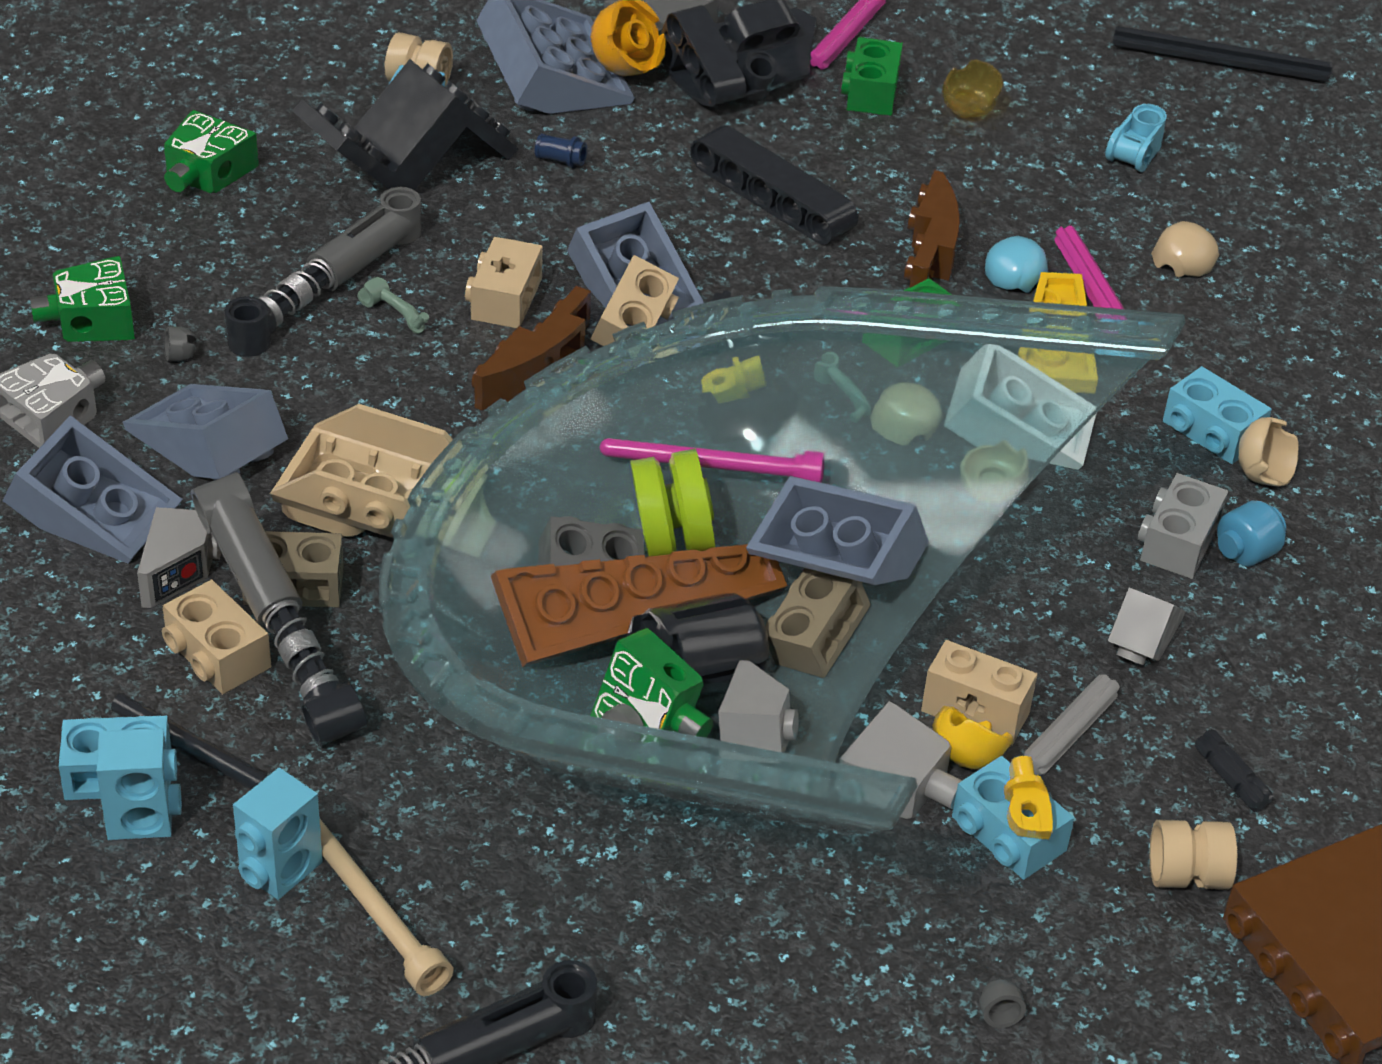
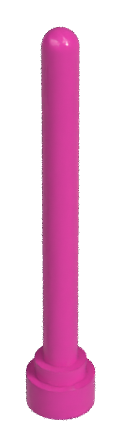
(806, 466)

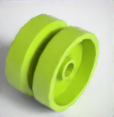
(681, 504)

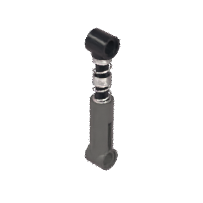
(393, 222)
(228, 513)

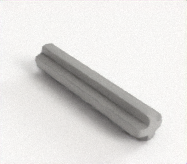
(1072, 723)

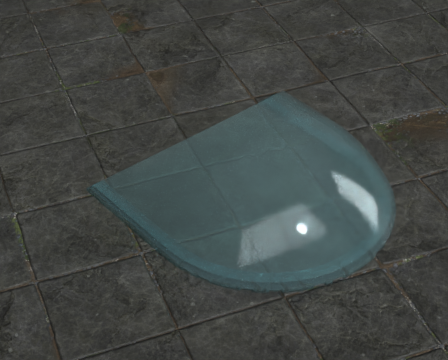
(902, 393)

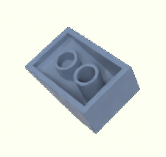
(607, 246)
(211, 428)
(88, 493)

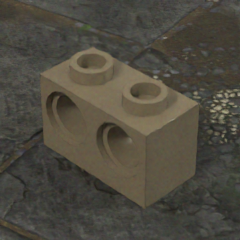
(312, 564)
(816, 621)

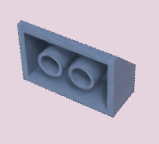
(841, 532)

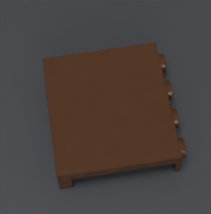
(1321, 938)

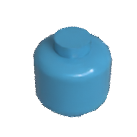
(1251, 533)

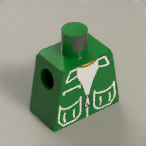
(208, 153)
(88, 302)
(654, 684)

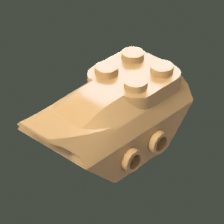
(358, 471)

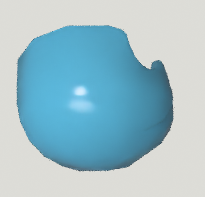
(1015, 263)

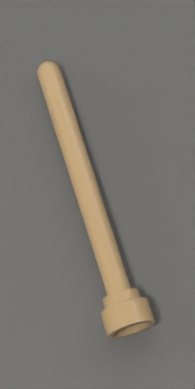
(424, 966)

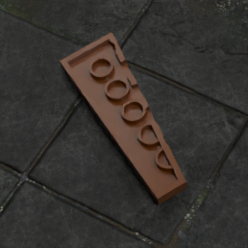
(593, 602)

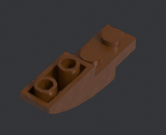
(935, 231)
(531, 351)

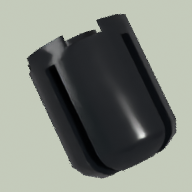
(710, 636)

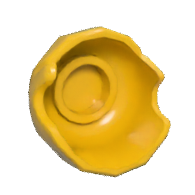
(971, 742)

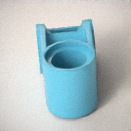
(1138, 137)

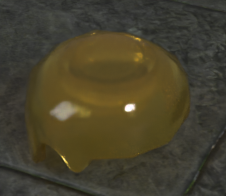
(972, 90)

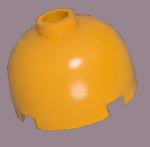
(627, 38)

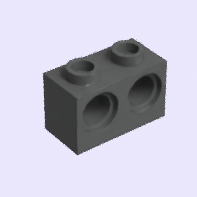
(586, 541)

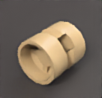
(407, 46)
(1199, 854)

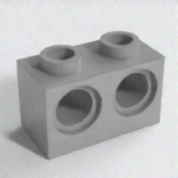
(1182, 525)

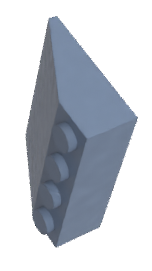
(549, 57)

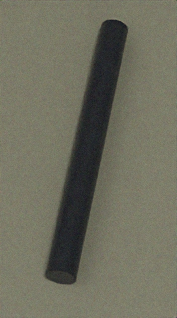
(194, 745)

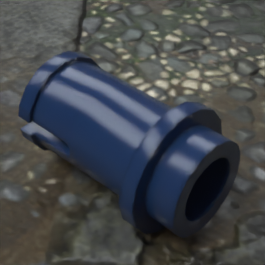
(561, 150)

